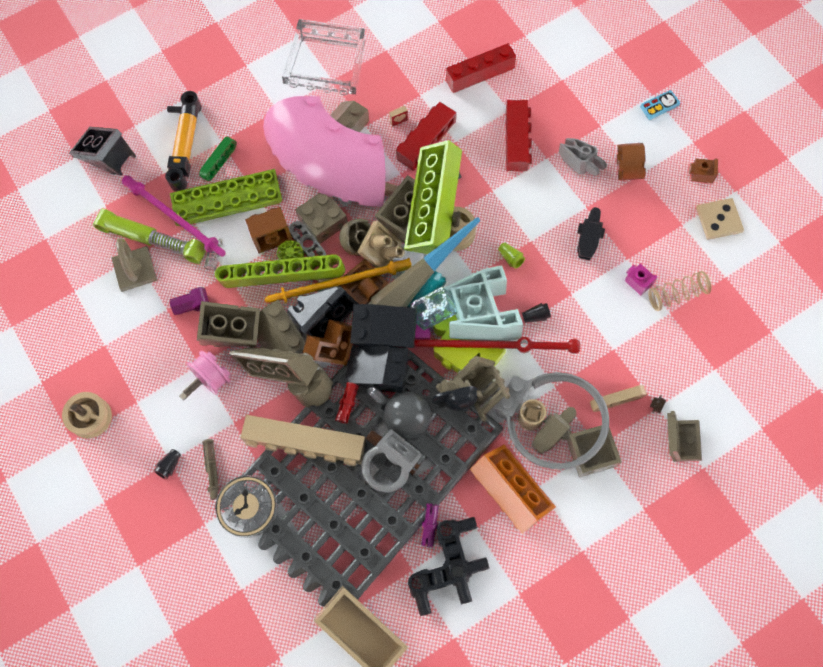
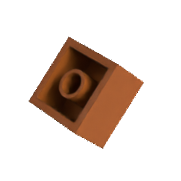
(268, 229)

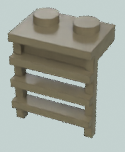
(480, 374)
(684, 439)

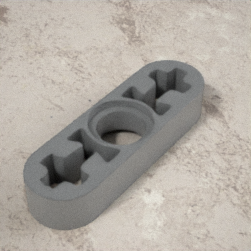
(306, 236)

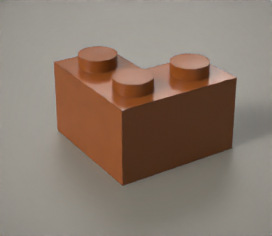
(334, 346)

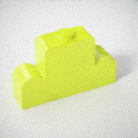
(458, 358)

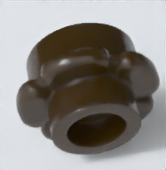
(658, 404)

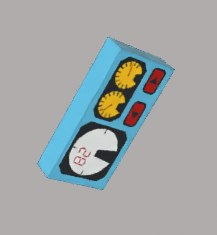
(660, 105)

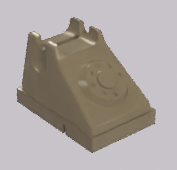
(227, 325)

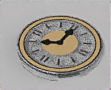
(246, 506)

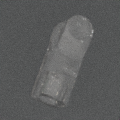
(212, 258)

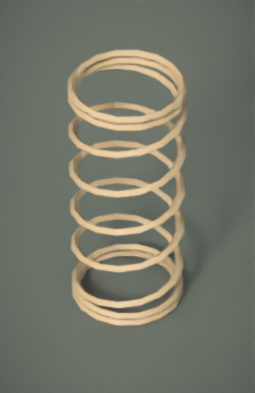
(655, 292)

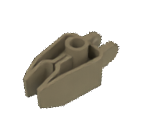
(555, 429)

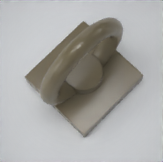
(133, 267)

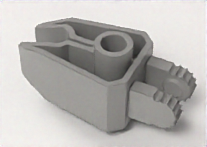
(581, 156)

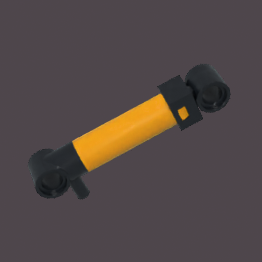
(178, 163)

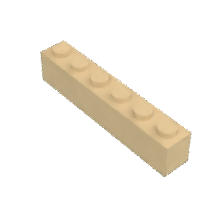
(303, 439)

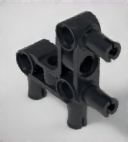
(443, 576)

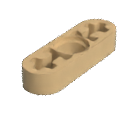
(621, 397)

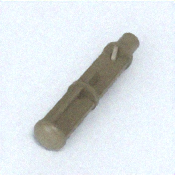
(210, 466)

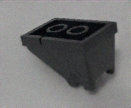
(103, 149)
(316, 309)

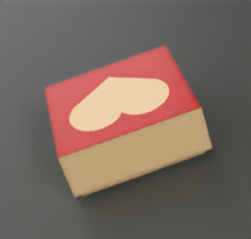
(398, 116)

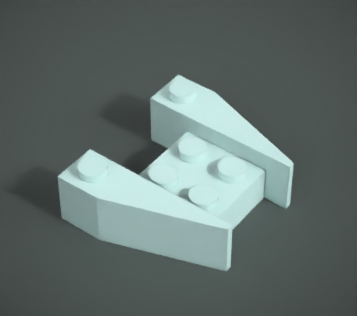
(477, 309)

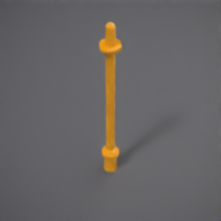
(391, 268)

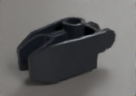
(590, 233)

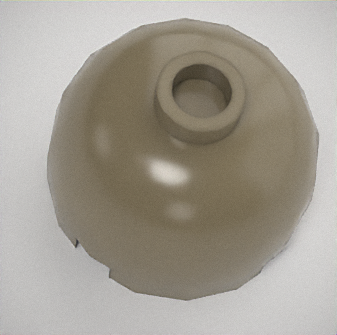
(353, 234)

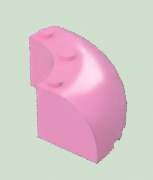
(325, 151)

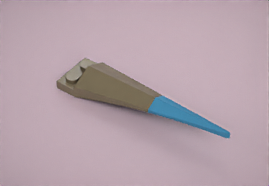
(406, 286)

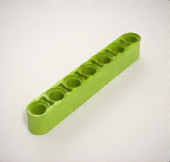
(288, 274)

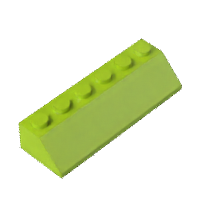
(433, 197)

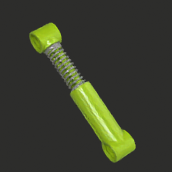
(109, 222)

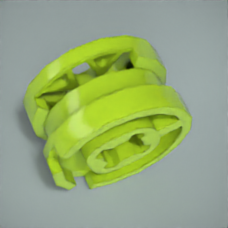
(290, 250)

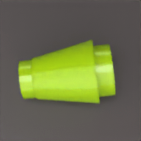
(511, 255)

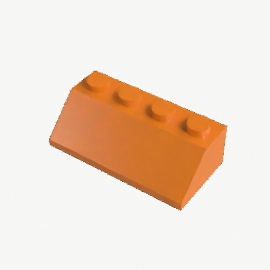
(512, 488)

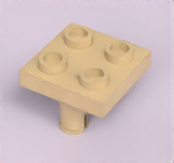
(380, 246)

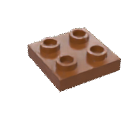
(366, 288)

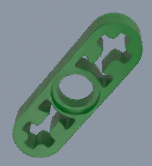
(217, 158)

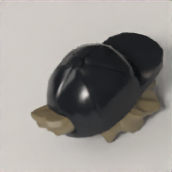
(457, 394)

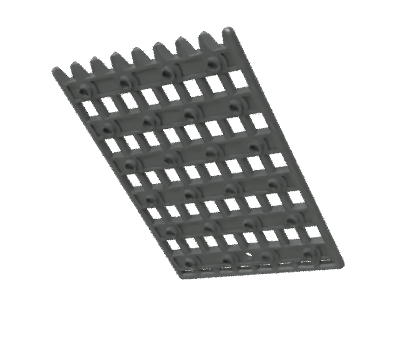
(305, 556)

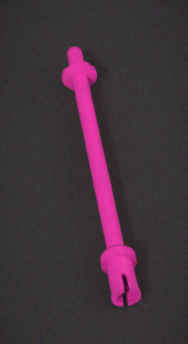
(138, 188)

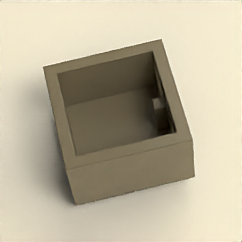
(321, 216)
(606, 457)

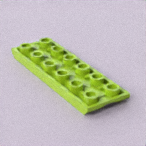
(227, 197)

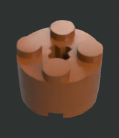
(631, 161)

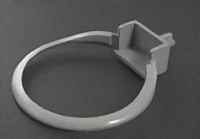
(519, 387)

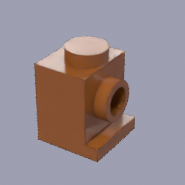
(703, 170)

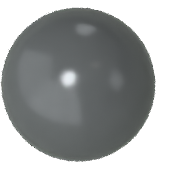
(408, 414)

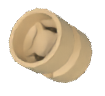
(531, 414)

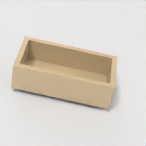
(359, 631)

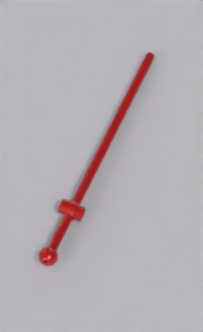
(573, 345)

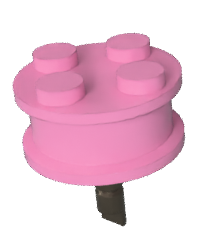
(207, 374)

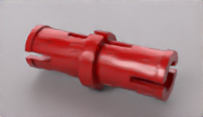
(347, 403)

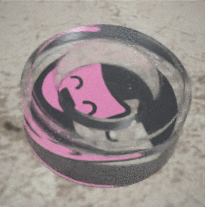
(376, 395)

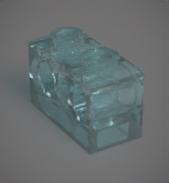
(434, 308)

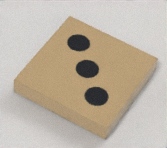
(719, 218)

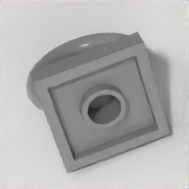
(399, 453)

